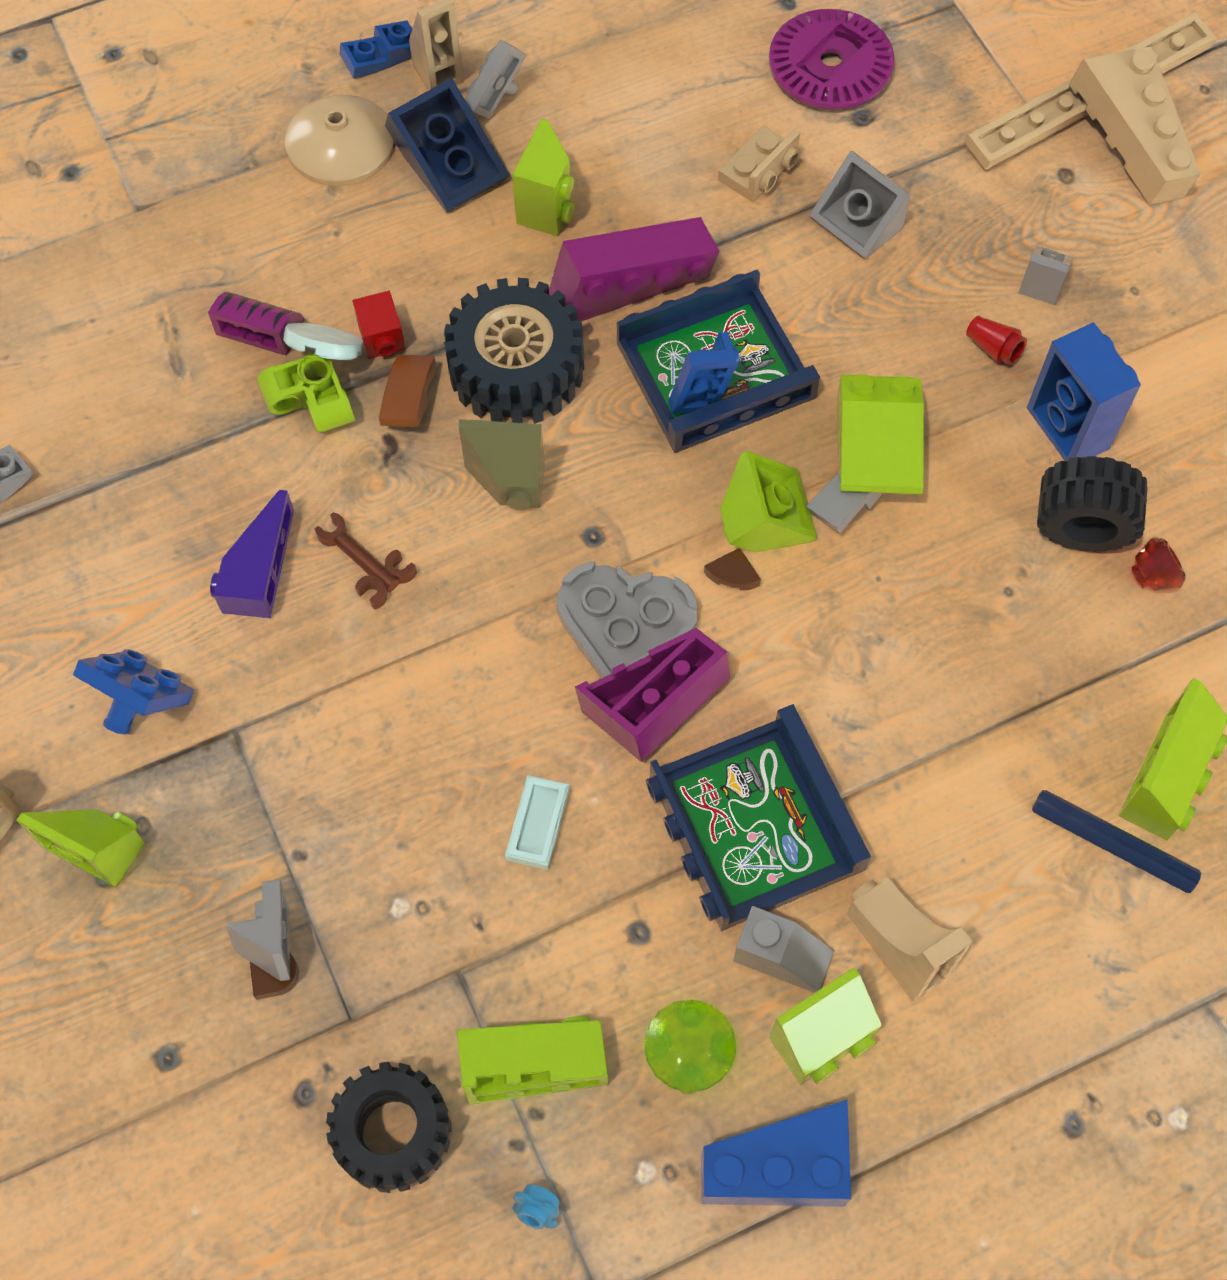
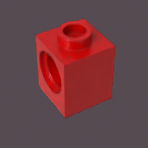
(379, 324)

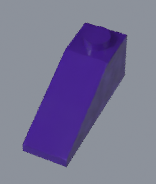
(254, 562)

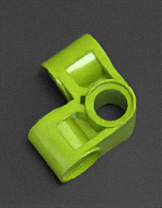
(291, 388)

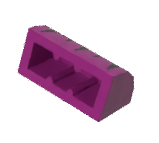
(252, 321)

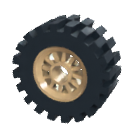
(520, 378)

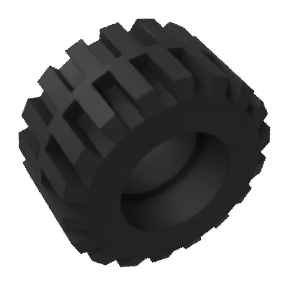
(1092, 504)
(361, 1099)

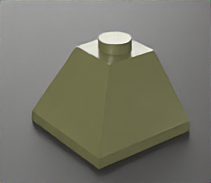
(505, 460)

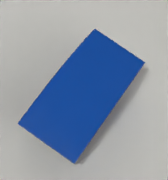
(382, 51)

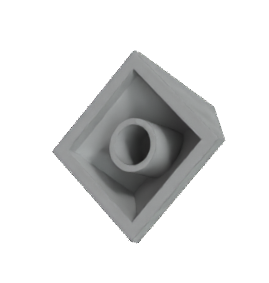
(862, 206)

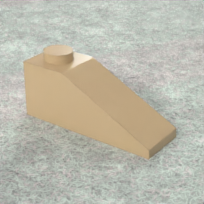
(436, 45)

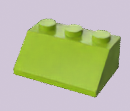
(1177, 763)

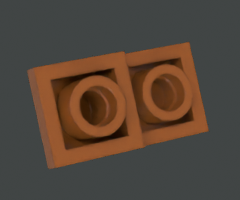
(406, 391)

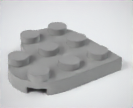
(621, 615)

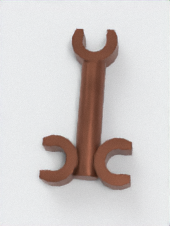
(379, 577)

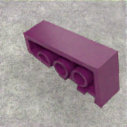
(632, 265)

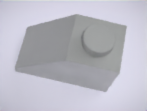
(783, 950)

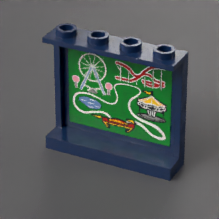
(768, 371)
(758, 820)

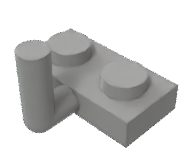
(495, 79)

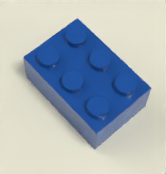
(1083, 393)

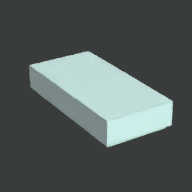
(537, 822)

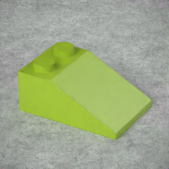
(880, 434)

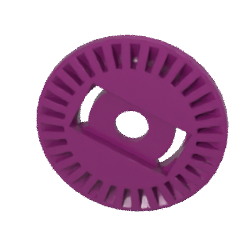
(803, 76)

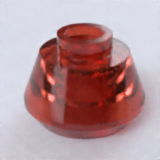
(1158, 566)

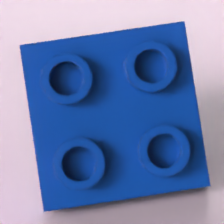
(133, 686)

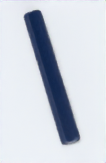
(1117, 841)

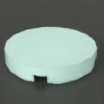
(324, 340)

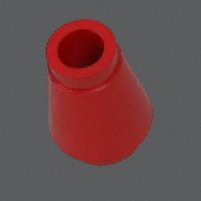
(998, 340)

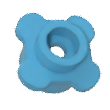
(536, 1207)

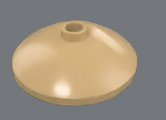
(339, 140)

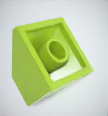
(766, 506)
(87, 840)

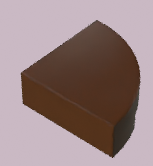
(733, 571)

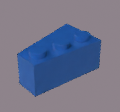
(783, 1163)

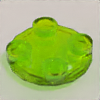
(690, 1046)

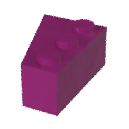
(657, 693)

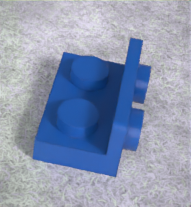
(704, 376)

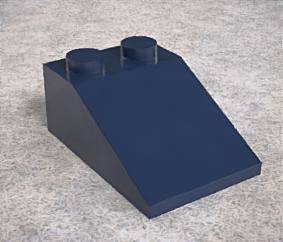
(446, 145)

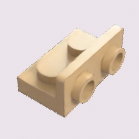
(760, 163)

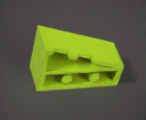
(531, 1059)

